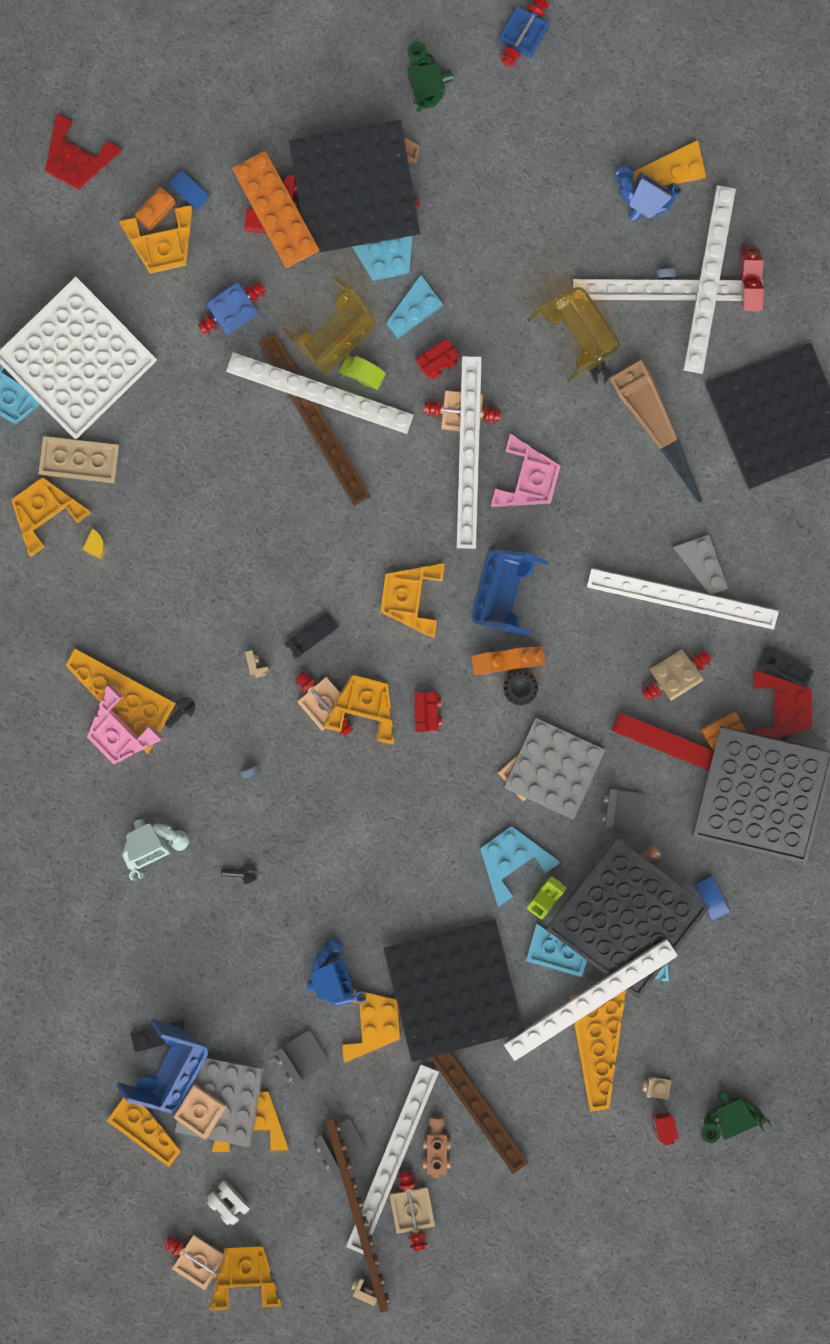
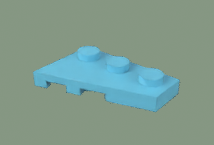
(414, 308)
(553, 953)

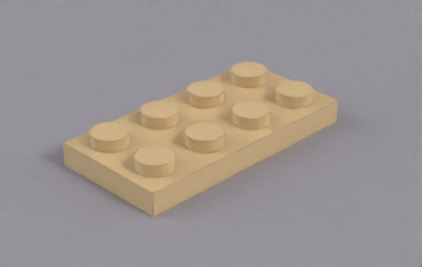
(79, 459)

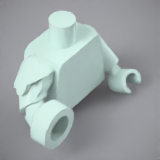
(147, 845)

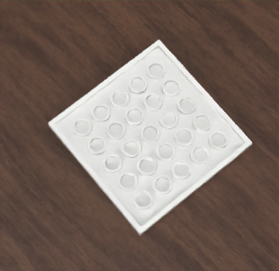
(75, 358)

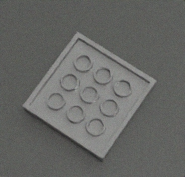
(554, 768)
(237, 1088)

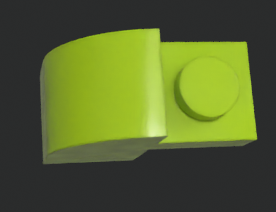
(362, 371)
(546, 897)

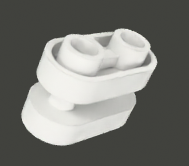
(228, 1214)

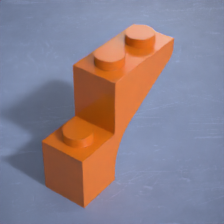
(508, 660)

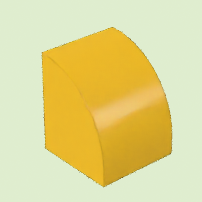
(95, 544)

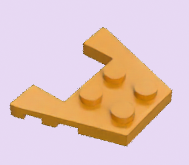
(162, 249)
(40, 504)
(403, 593)
(364, 699)
(378, 1025)
(265, 1119)
(243, 1269)

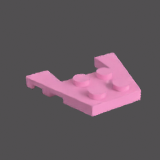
(535, 481)
(113, 735)

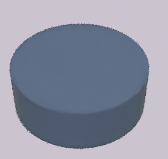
(666, 273)
(250, 772)

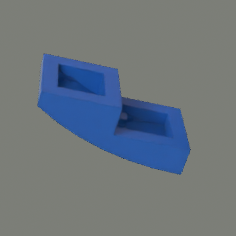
(188, 189)
(711, 895)

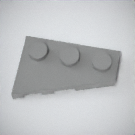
(703, 563)

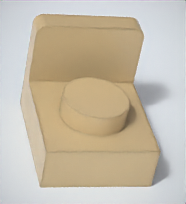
(253, 662)
(656, 1087)
(366, 1294)

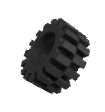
(528, 679)

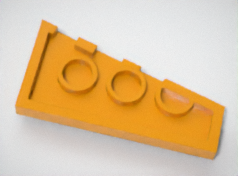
(676, 167)
(145, 1130)

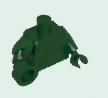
(426, 77)
(733, 1118)

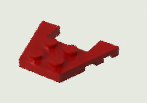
(71, 163)
(791, 706)

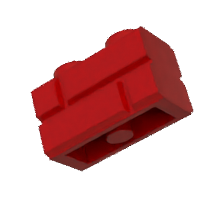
(437, 359)
(426, 712)
(664, 1128)

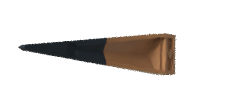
(642, 397)

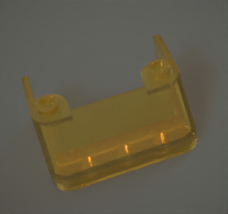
(585, 325)
(339, 334)

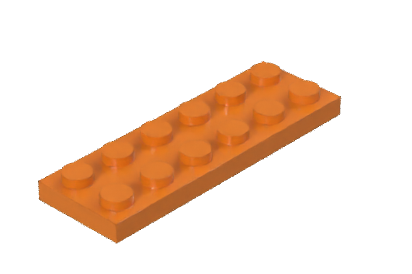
(275, 209)

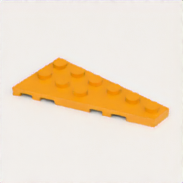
(137, 707)
(598, 1046)

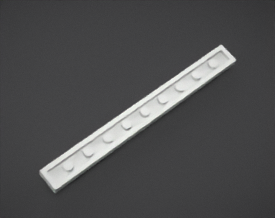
(709, 279)
(655, 289)
(319, 393)
(469, 452)
(682, 598)
(590, 999)
(395, 1152)

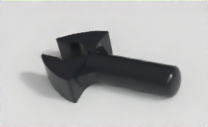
(601, 367)
(182, 710)
(240, 873)

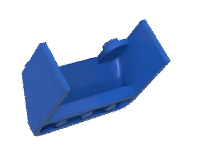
(499, 589)
(175, 1074)

